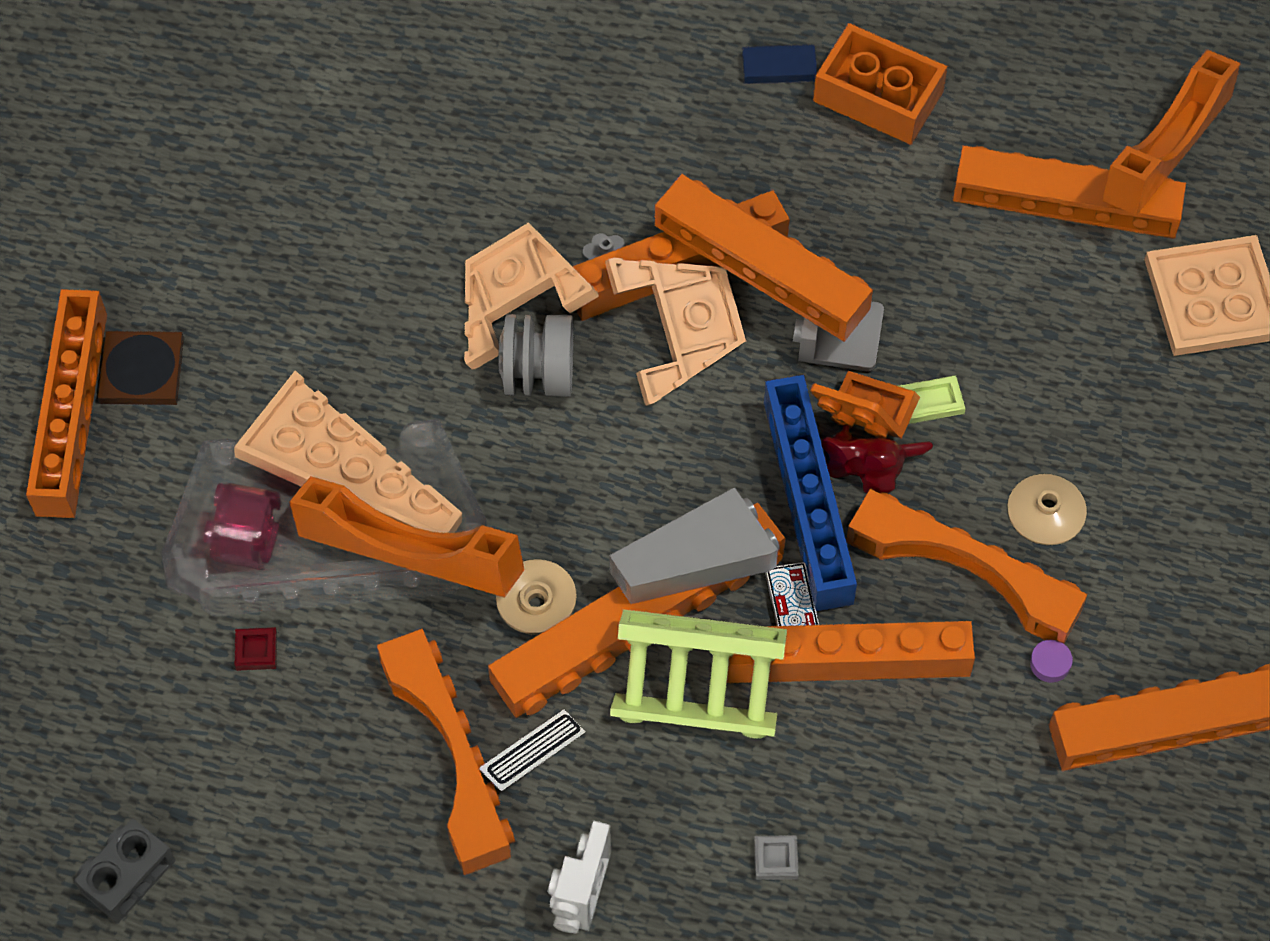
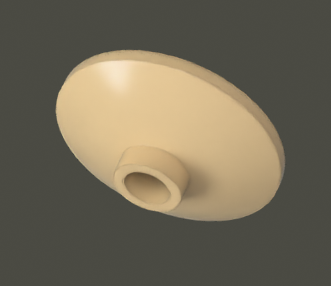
(1042, 523)
(544, 581)

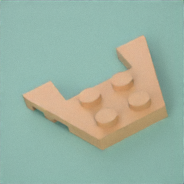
(508, 277)
(694, 312)

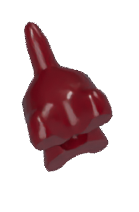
(873, 460)

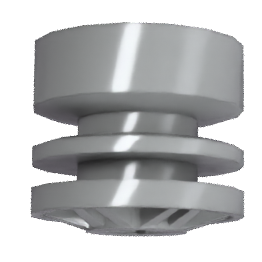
(537, 355)

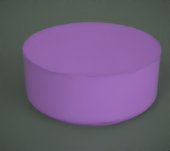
(1051, 661)

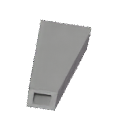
(696, 551)

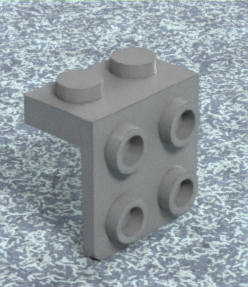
(855, 353)

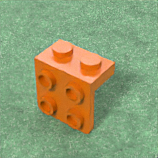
(868, 403)

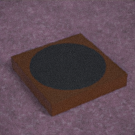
(141, 368)

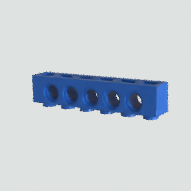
(809, 493)

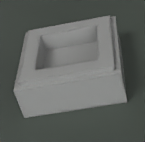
(776, 857)

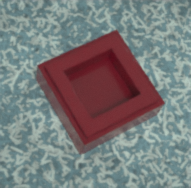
(255, 648)

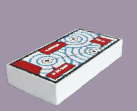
(791, 595)

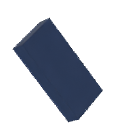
(779, 64)

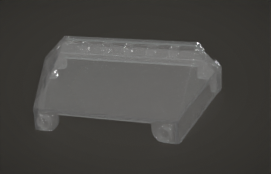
(300, 569)

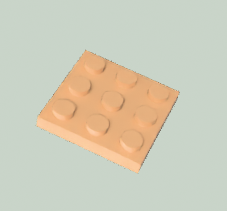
(1212, 294)

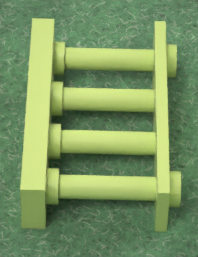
(722, 641)

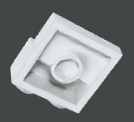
(579, 882)

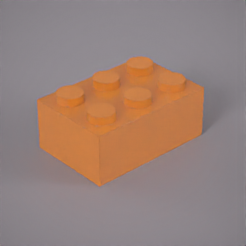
(879, 83)

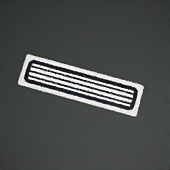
(532, 750)

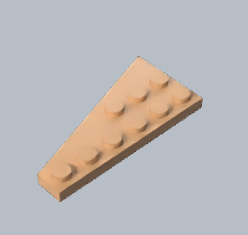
(307, 437)

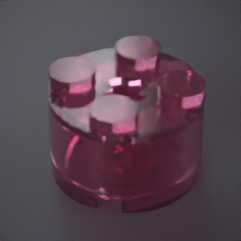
(243, 525)

